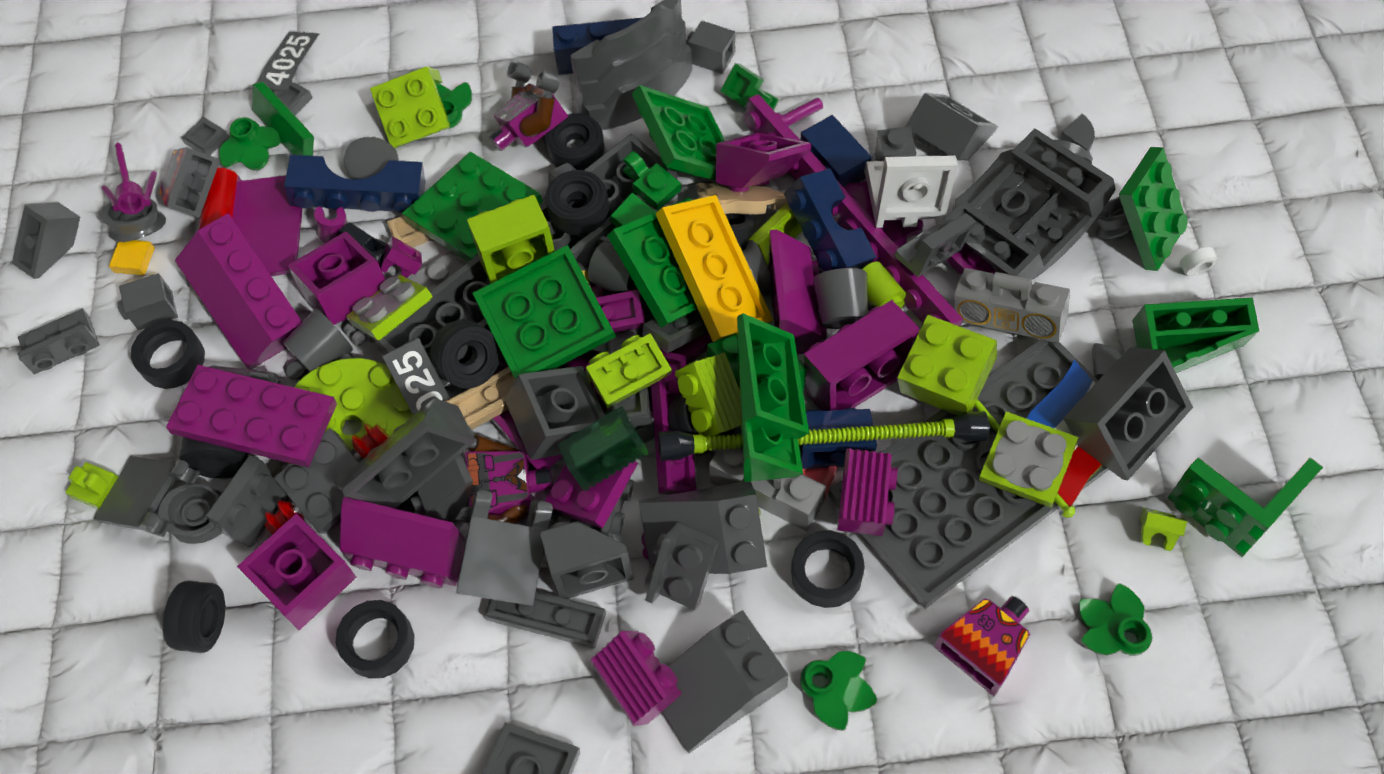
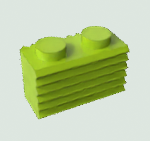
(711, 395)

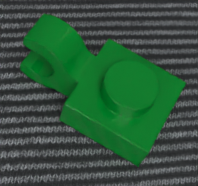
(743, 84)
(651, 184)

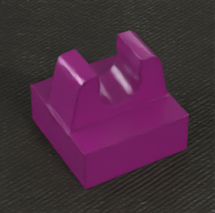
(402, 255)

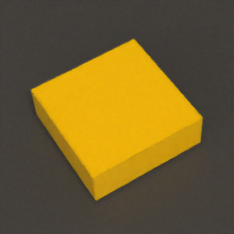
(132, 257)

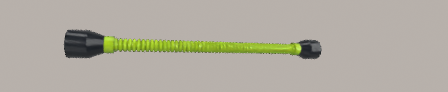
(968, 427)

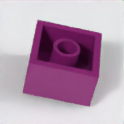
(337, 276)
(297, 571)

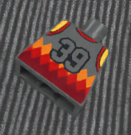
(188, 180)

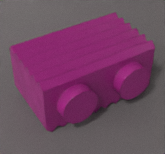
(865, 492)
(636, 676)

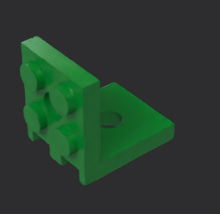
(1228, 511)

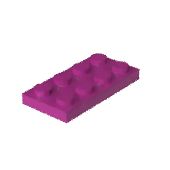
(252, 415)

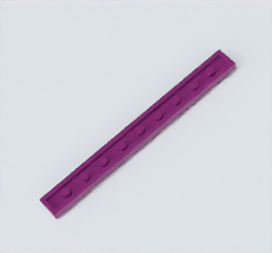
(920, 293)

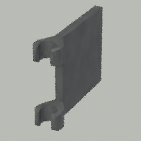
(139, 493)
(502, 557)

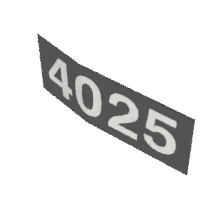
(286, 59)
(415, 375)

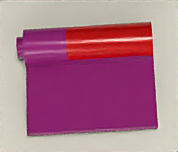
(261, 214)

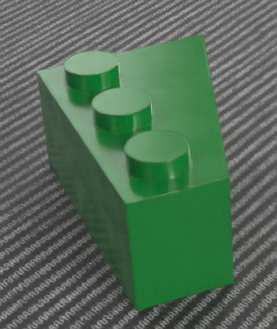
(1196, 329)

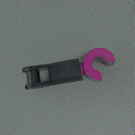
(330, 229)

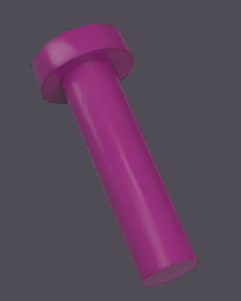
(802, 111)

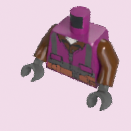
(531, 109)
(507, 476)

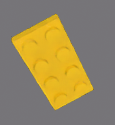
(712, 265)

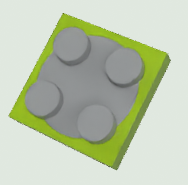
(388, 306)
(1028, 459)

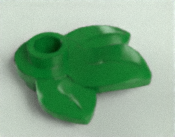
(455, 101)
(248, 144)
(1110, 621)
(843, 691)

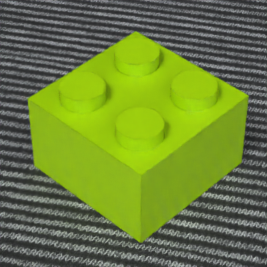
(511, 237)
(947, 366)

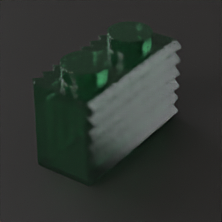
(602, 448)

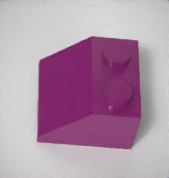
(756, 159)

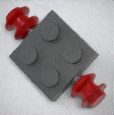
(319, 488)

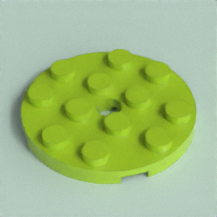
(362, 393)

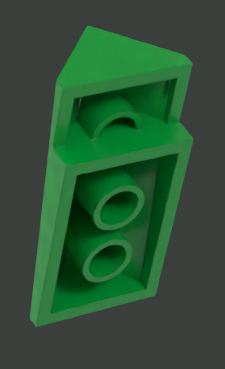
(769, 401)

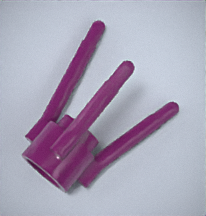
(129, 195)

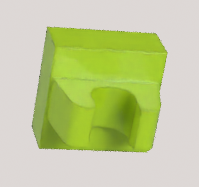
(90, 484)
(1156, 522)

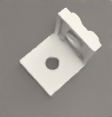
(910, 188)

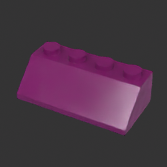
(238, 291)

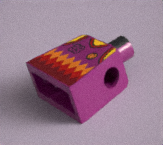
(986, 641)

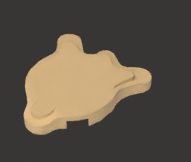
(747, 202)

